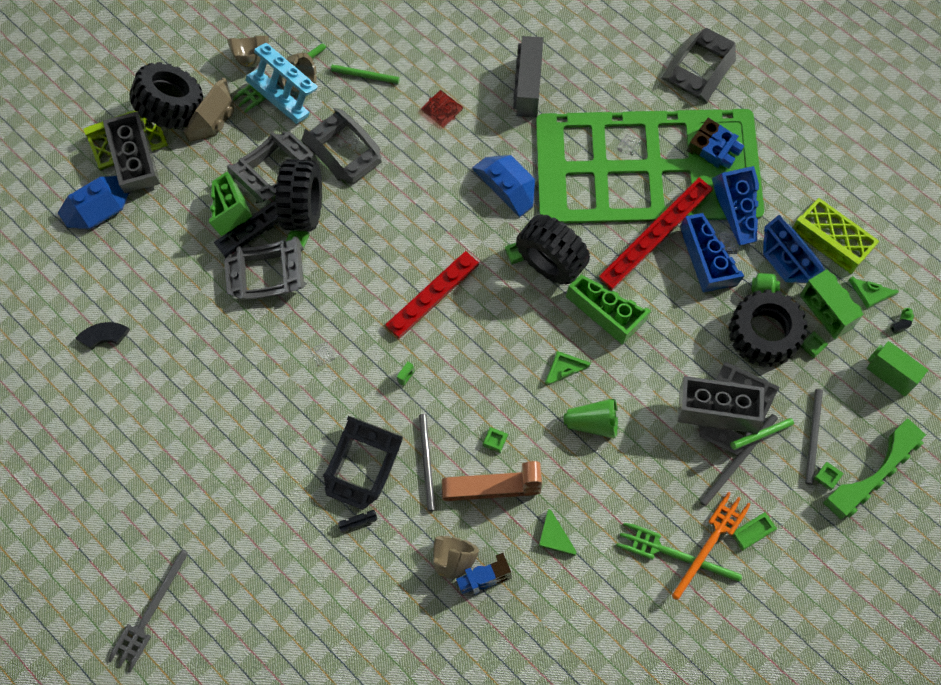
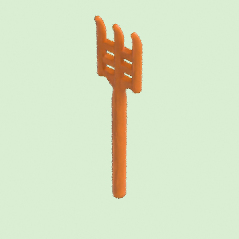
(719, 529)

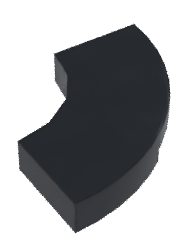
(102, 333)

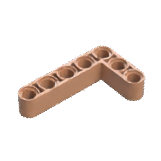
(524, 483)

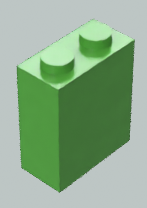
(896, 368)

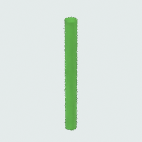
(366, 74)
(762, 433)

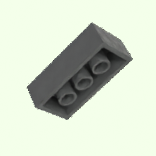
(528, 76)
(131, 152)
(721, 405)

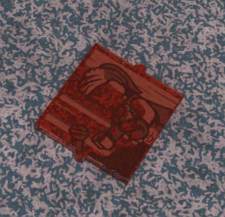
(442, 108)

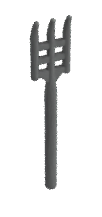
(139, 630)

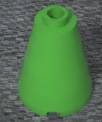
(594, 418)

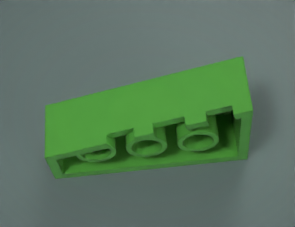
(607, 308)

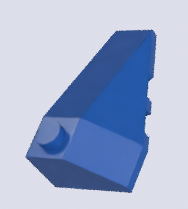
(738, 199)

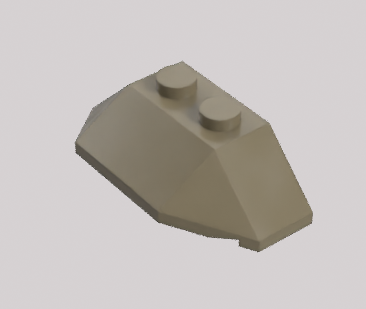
(211, 113)

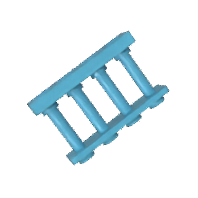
(274, 93)

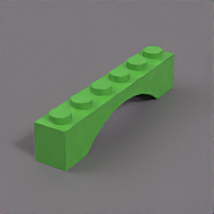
(900, 443)

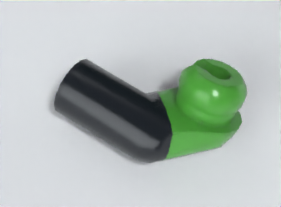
(905, 321)

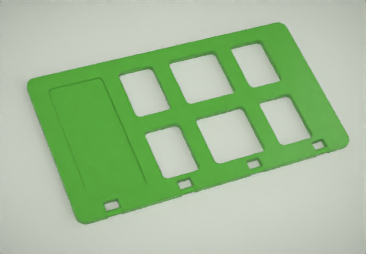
(554, 167)

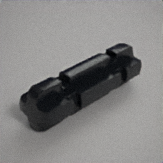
(357, 521)

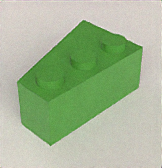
(228, 205)

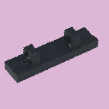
(247, 231)

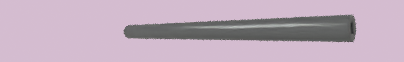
(734, 465)

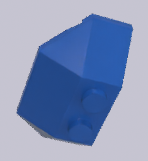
(508, 181)
(93, 203)
(789, 253)

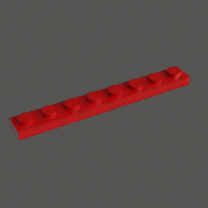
(655, 234)

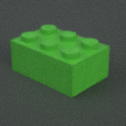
(831, 304)

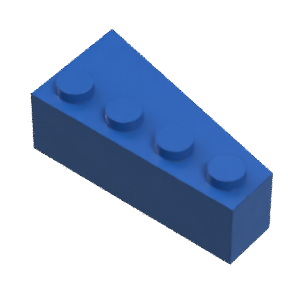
(710, 260)

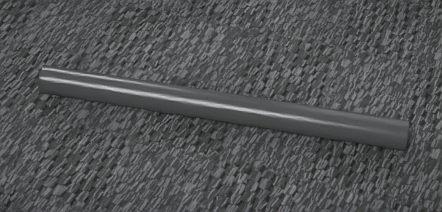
(814, 437)
(427, 462)

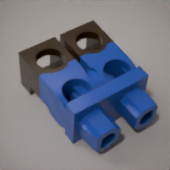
(714, 144)
(485, 576)

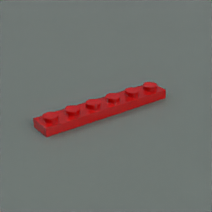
(432, 294)

